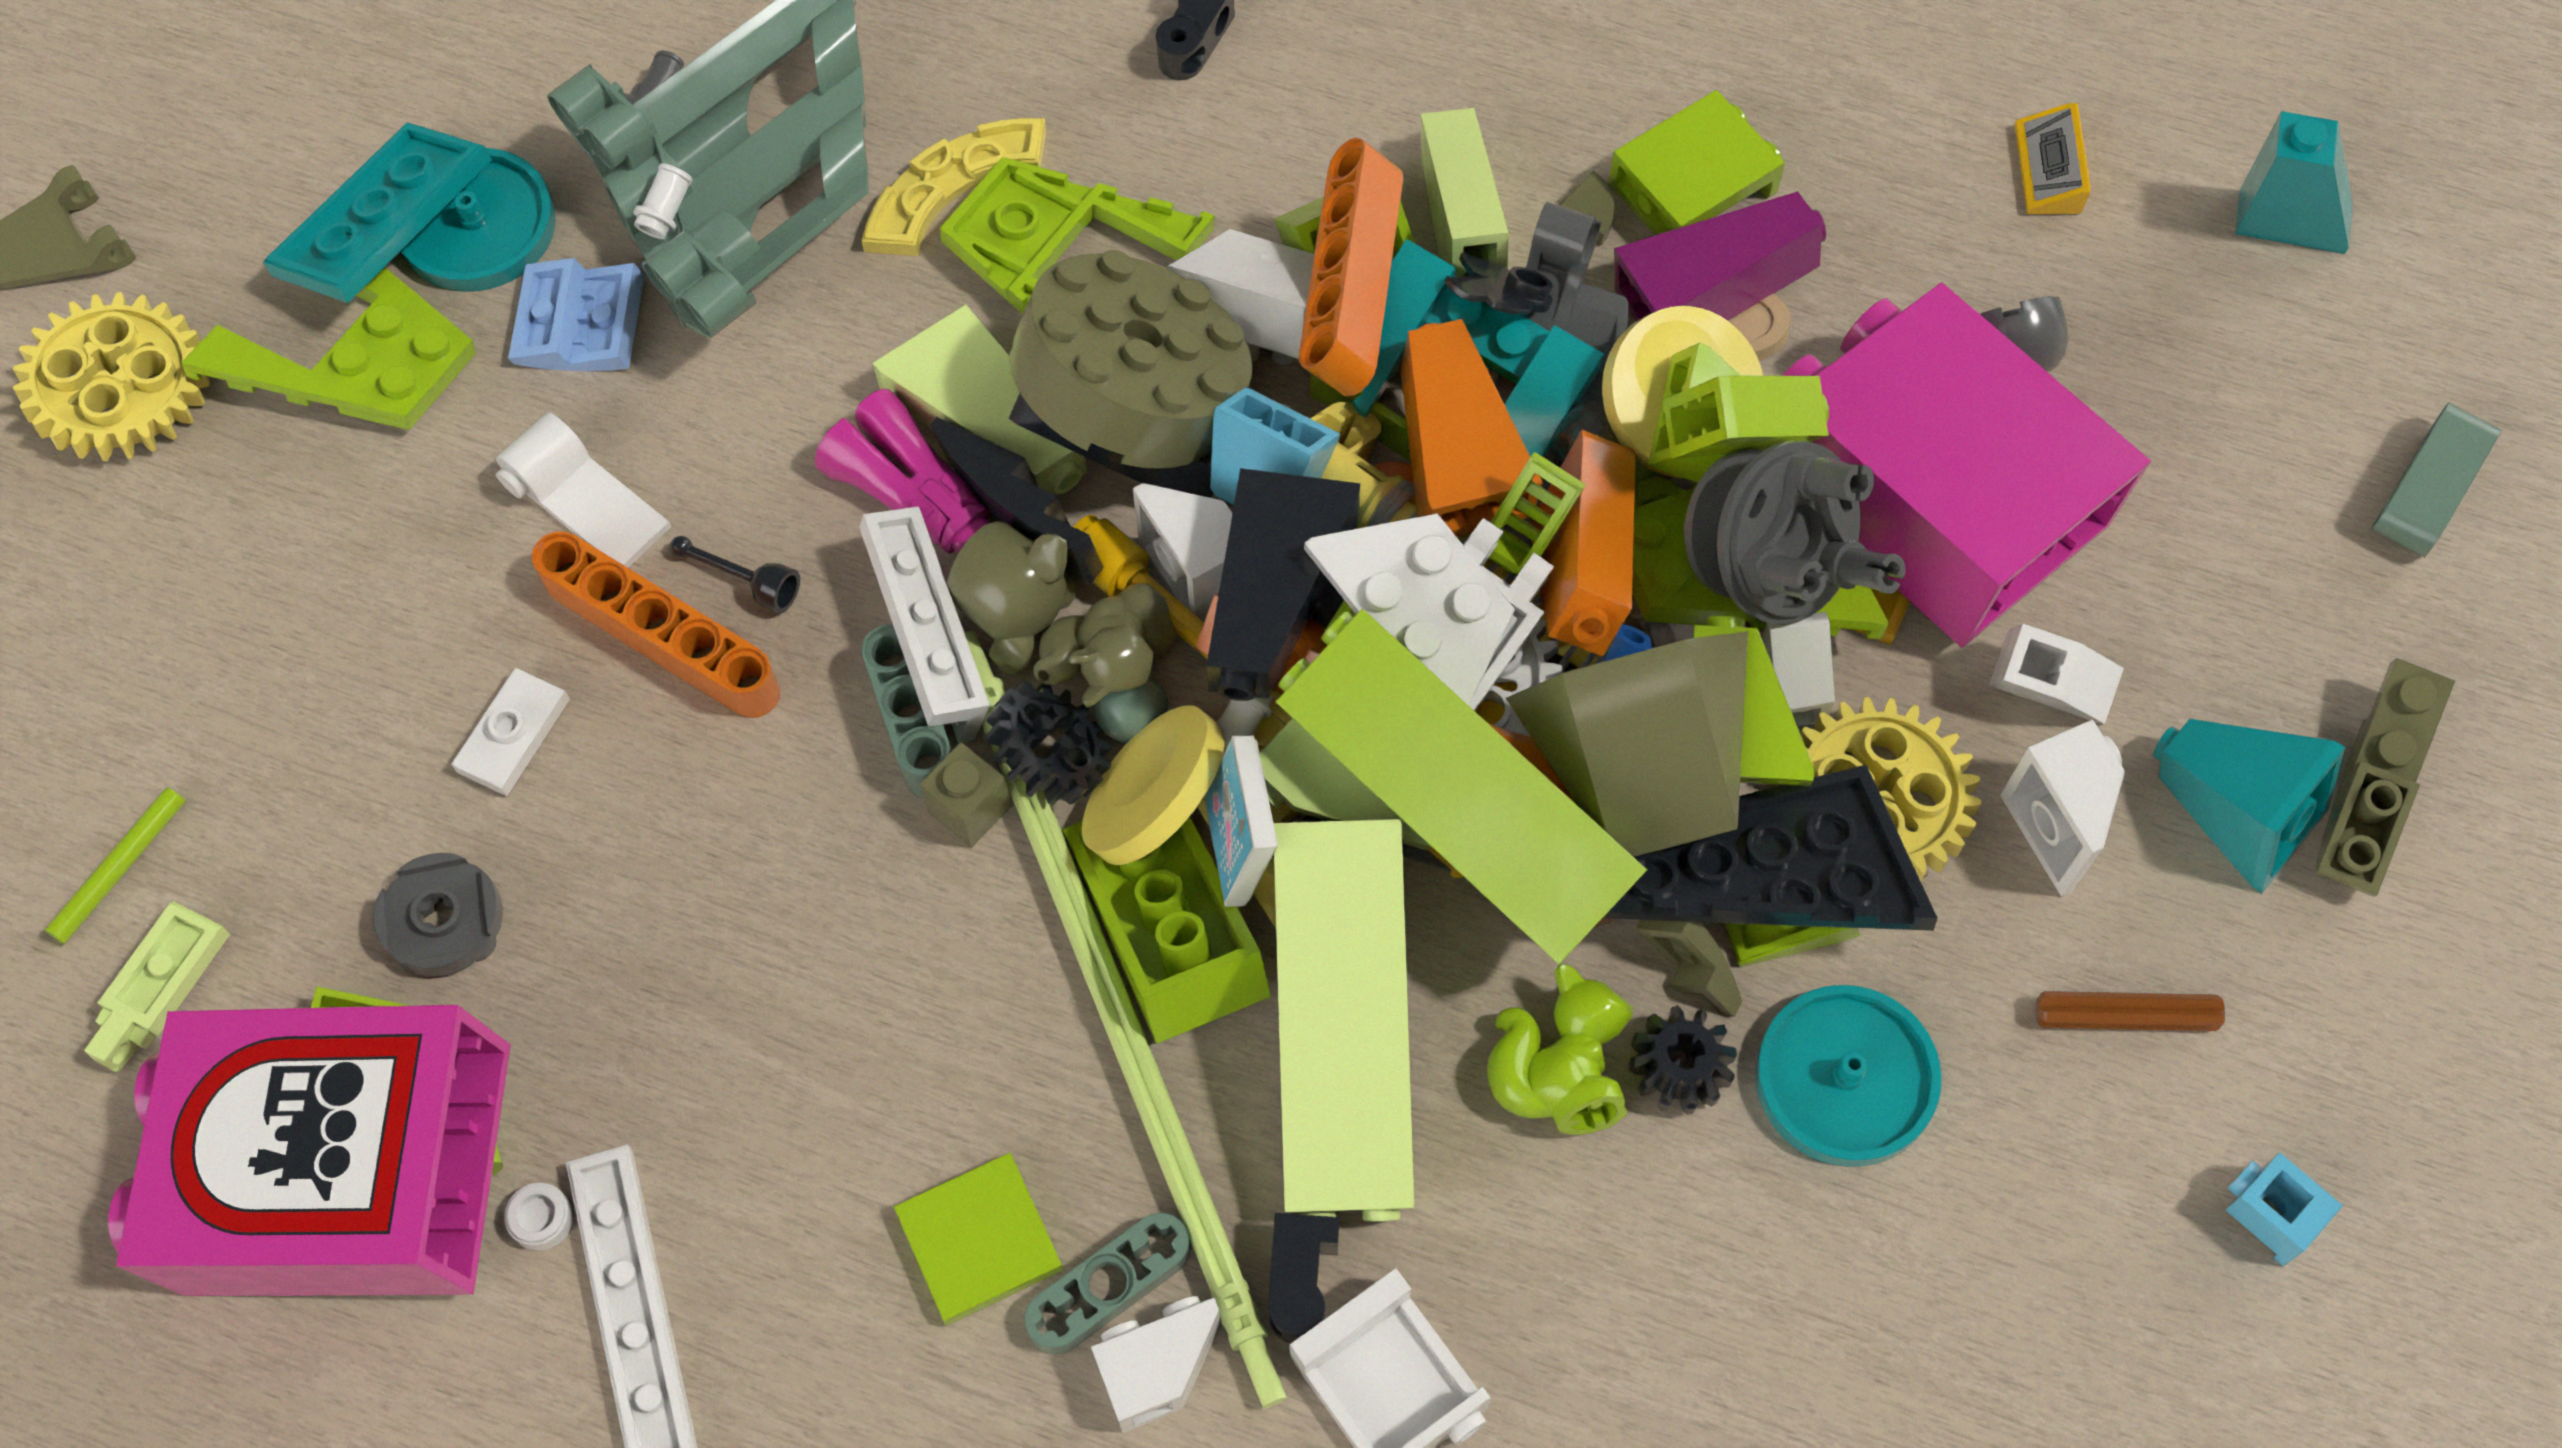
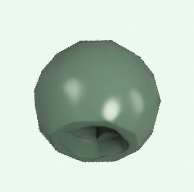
(1128, 712)

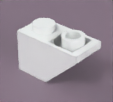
(1803, 666)
(2056, 673)
(1157, 1364)

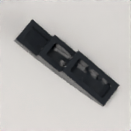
(1012, 495)

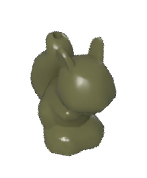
(1108, 644)

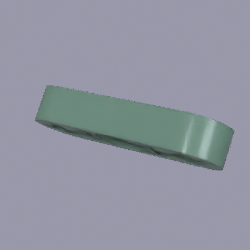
(1060, 1300)

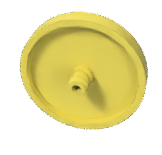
(1640, 366)
(1153, 785)

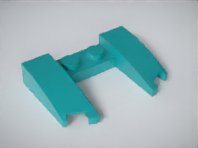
(1546, 365)

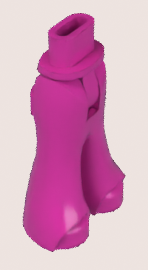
(944, 498)

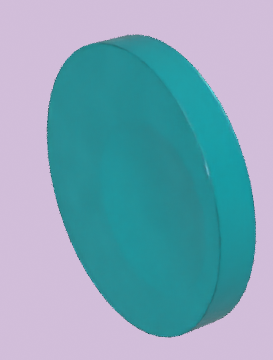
(487, 229)
(1848, 1075)

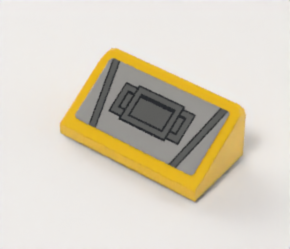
(2053, 161)

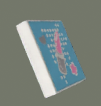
(1240, 821)

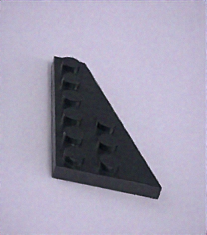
(1795, 861)

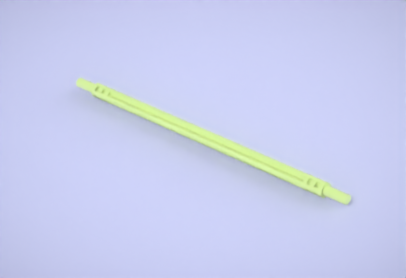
(1225, 1280)

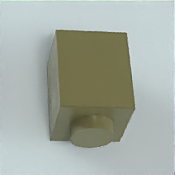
(966, 794)

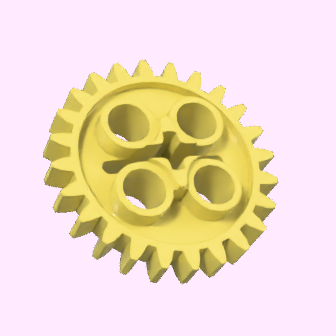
(109, 376)
(1921, 765)

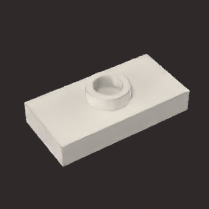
(510, 731)

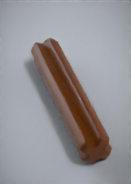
(2130, 1011)

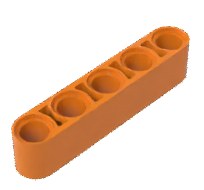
(1351, 268)
(644, 602)

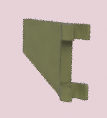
(46, 244)

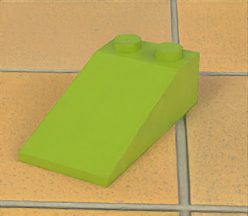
(1173, 934)

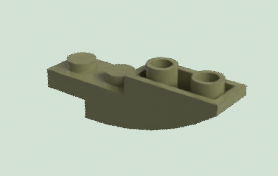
(2382, 777)

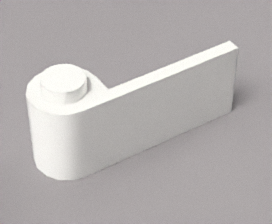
(562, 478)

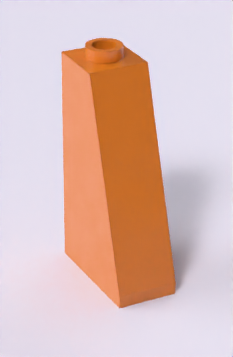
(1457, 429)
(1593, 549)

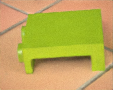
(1694, 165)

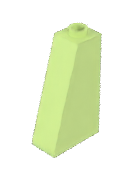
(1461, 189)
(967, 380)

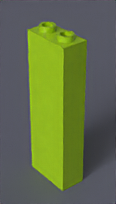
(1459, 784)

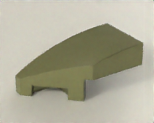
(1699, 961)

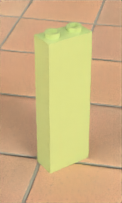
(1343, 1018)

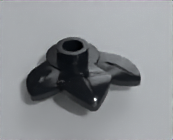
(1507, 291)

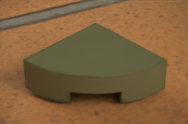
(1595, 199)

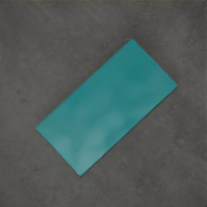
(377, 212)

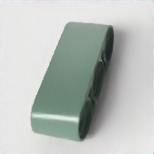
(2436, 480)
(894, 691)

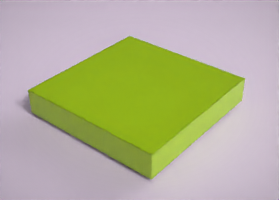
(978, 1238)

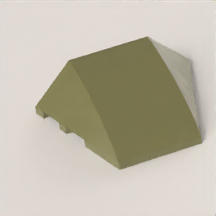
(1648, 739)

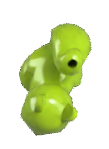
(1566, 1076)

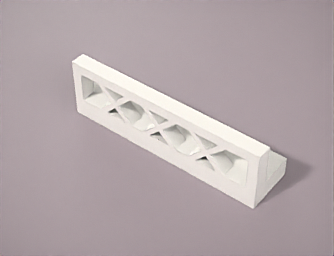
(925, 620)

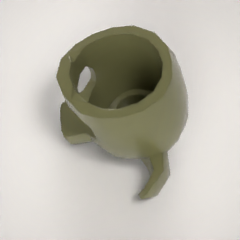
(1011, 588)

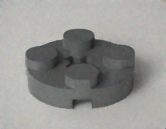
(465, 936)

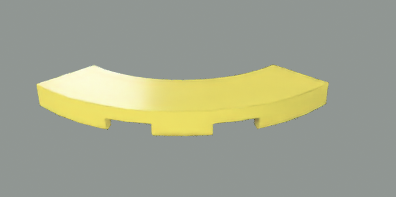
(940, 176)

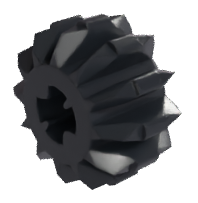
(1699, 1043)

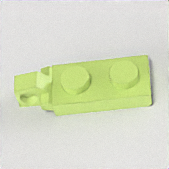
(153, 983)

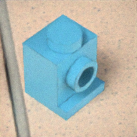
(2300, 1201)

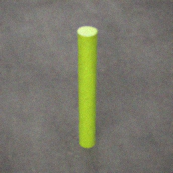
(115, 865)

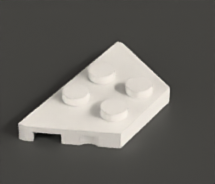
(1422, 592)

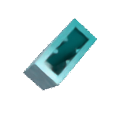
(2298, 186)

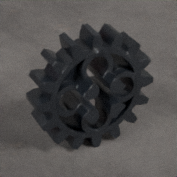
(1023, 722)

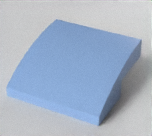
(576, 316)

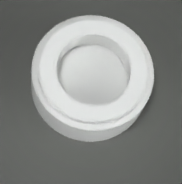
(539, 1216)

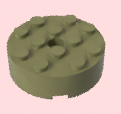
(1128, 358)

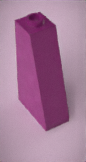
(1722, 260)

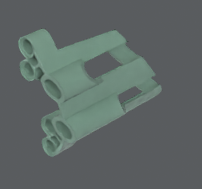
(702, 128)

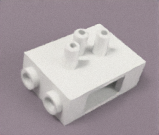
(1258, 286)

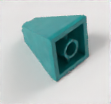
(2250, 789)

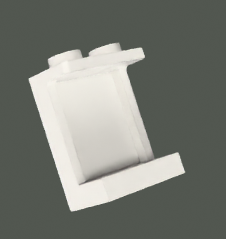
(1389, 1373)

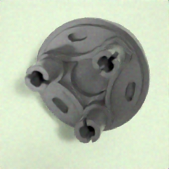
(1784, 531)

